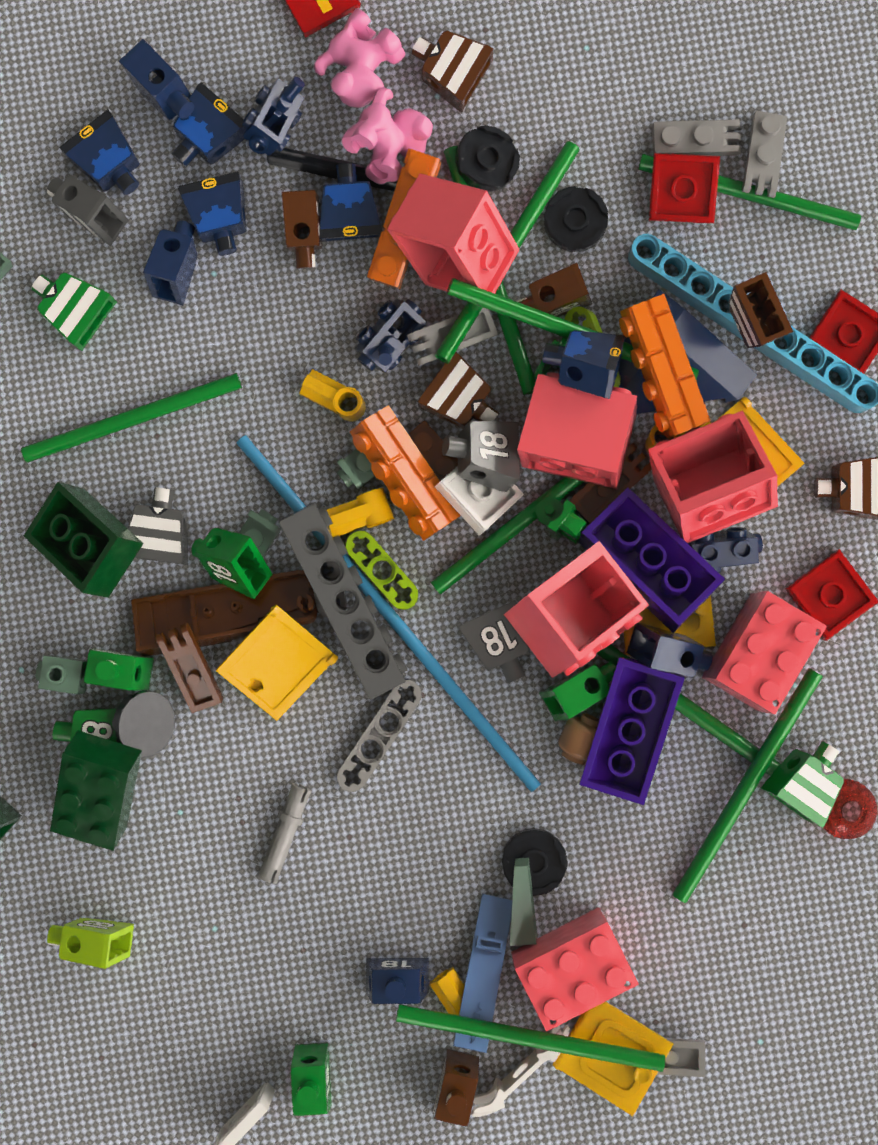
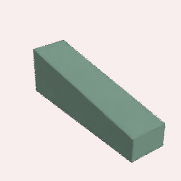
(523, 918)

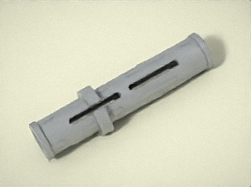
(282, 839)

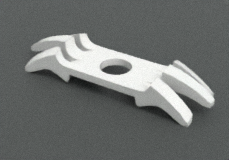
(494, 1098)

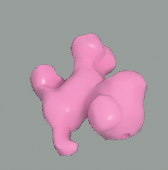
(361, 55)
(387, 136)

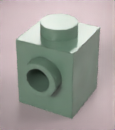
(61, 674)

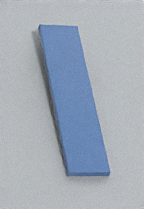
(485, 966)

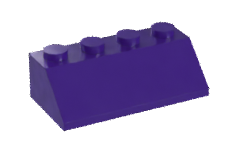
(653, 558)
(631, 730)

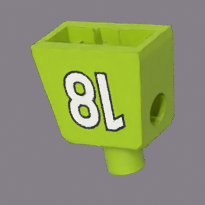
(92, 941)

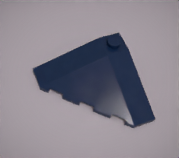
(720, 370)

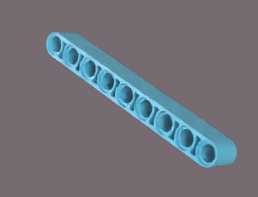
(796, 341)

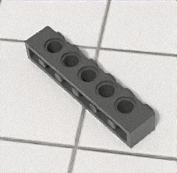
(374, 678)

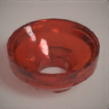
(838, 825)

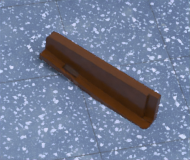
(219, 612)

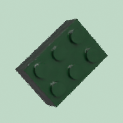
(83, 540)
(95, 790)

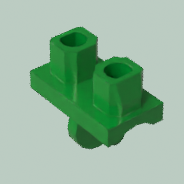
(560, 519)

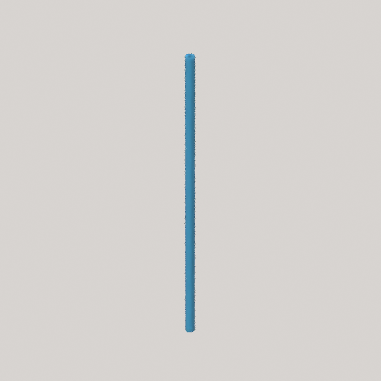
(401, 628)

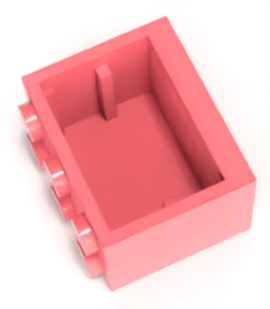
(453, 233)
(577, 432)
(714, 476)
(577, 611)
(764, 651)
(573, 969)

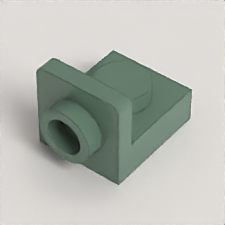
(355, 470)
(261, 529)

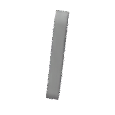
(378, 734)

